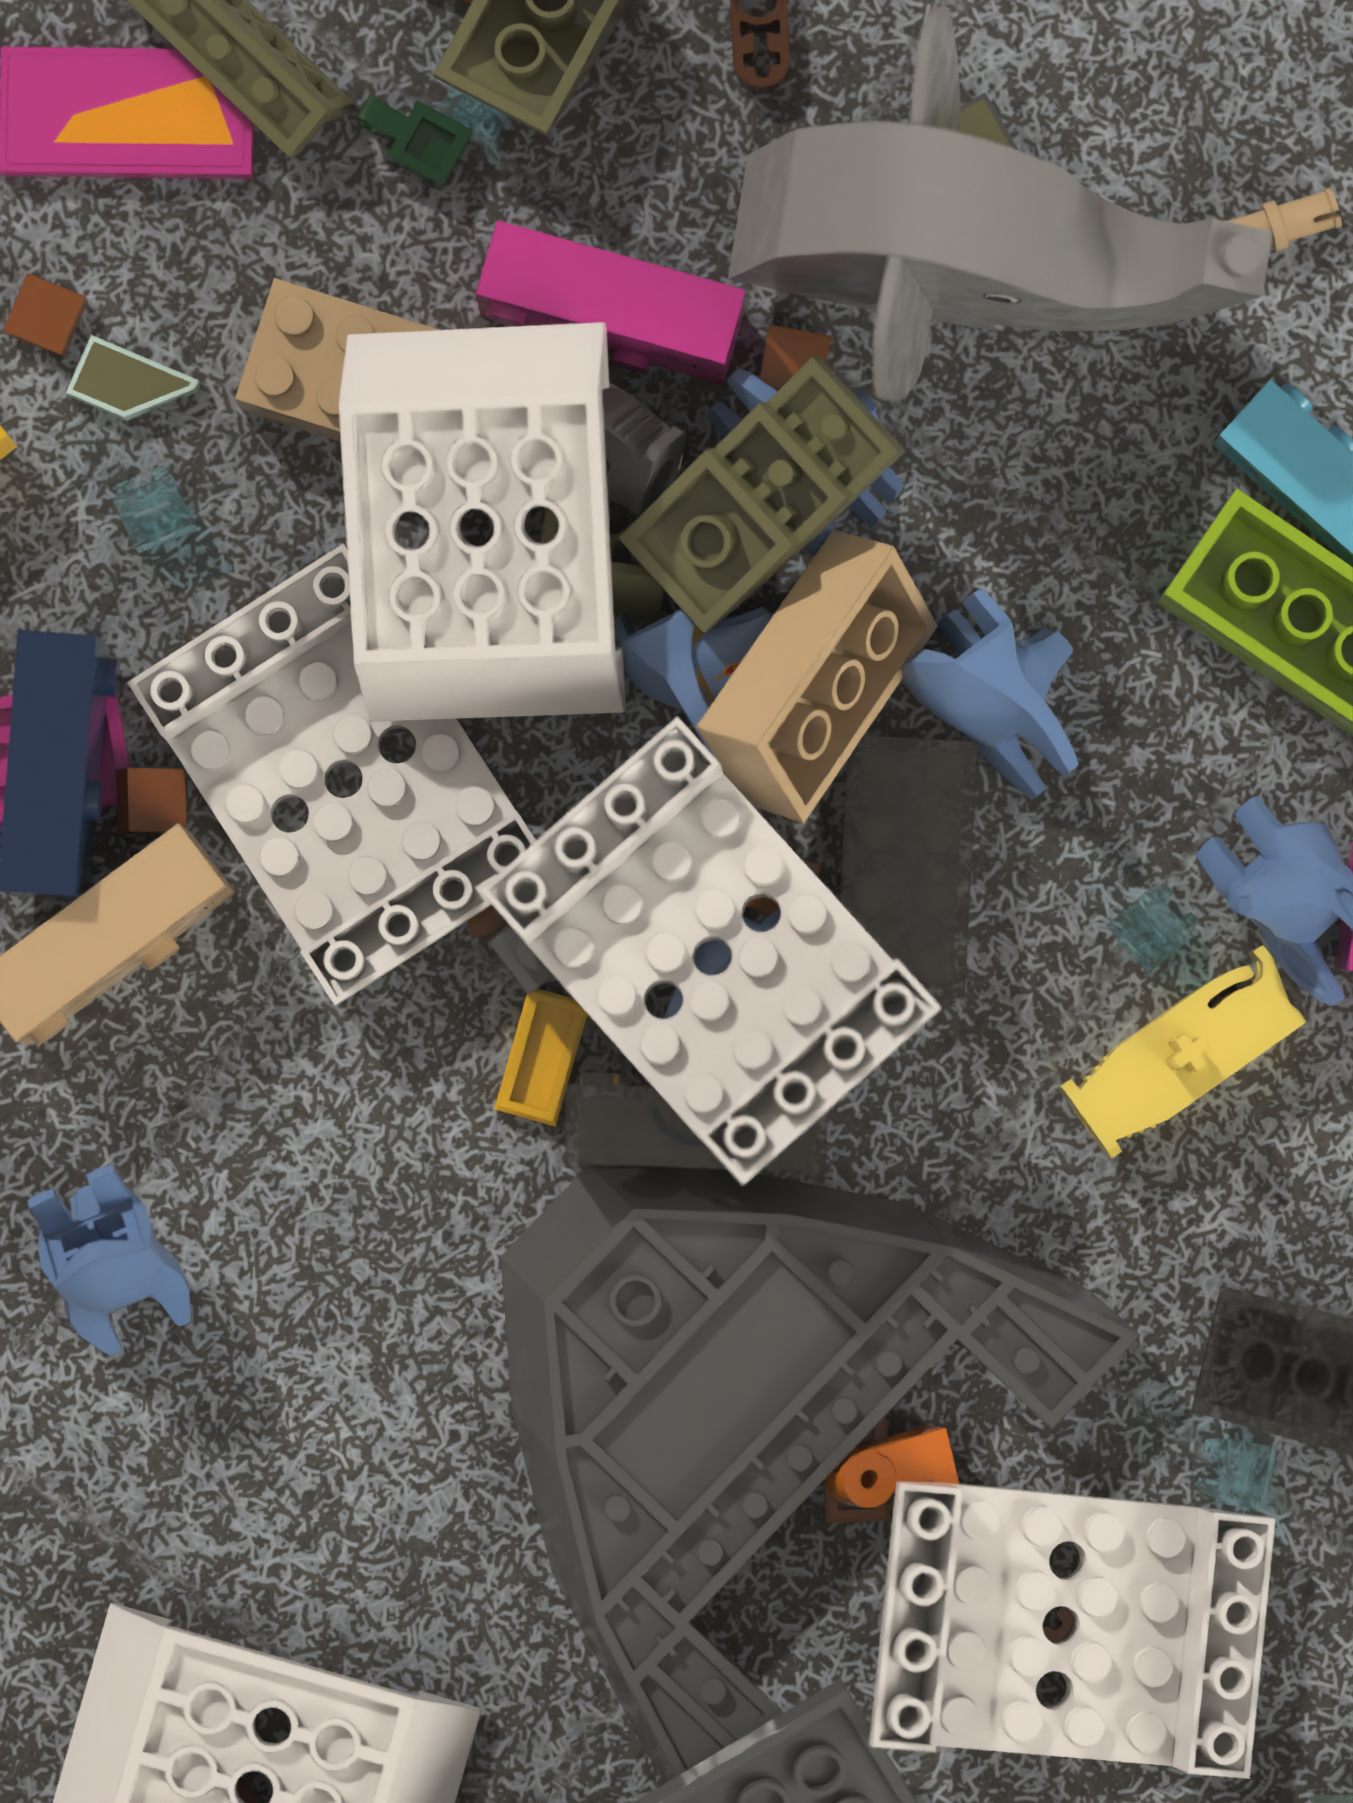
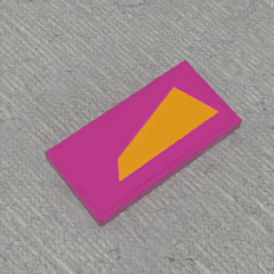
(117, 116)

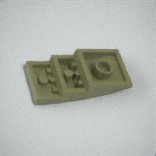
(761, 494)

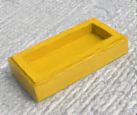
(541, 1057)

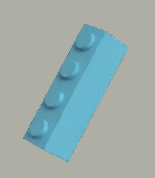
(1296, 462)

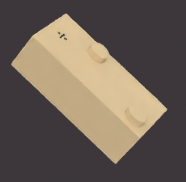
(817, 675)
(108, 934)

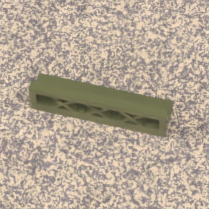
(249, 65)

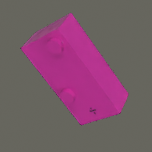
(648, 309)

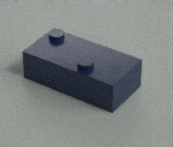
(55, 763)

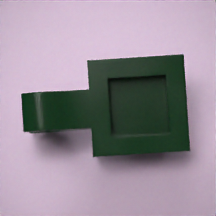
(423, 141)

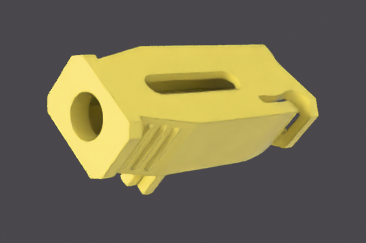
(1183, 1054)

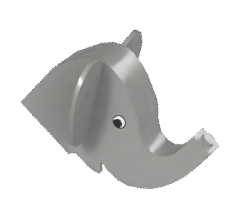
(968, 232)

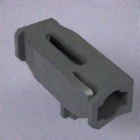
(639, 446)

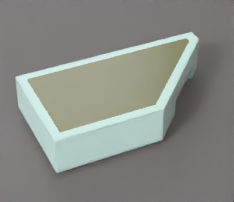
(125, 381)

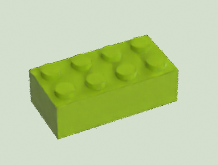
(1273, 604)

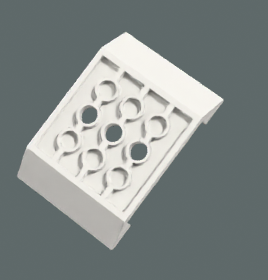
(499, 429)
(265, 716)
(649, 876)
(1157, 1643)
(178, 1712)

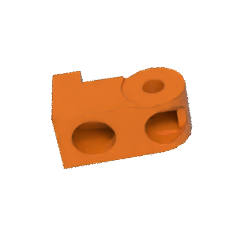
(872, 1468)

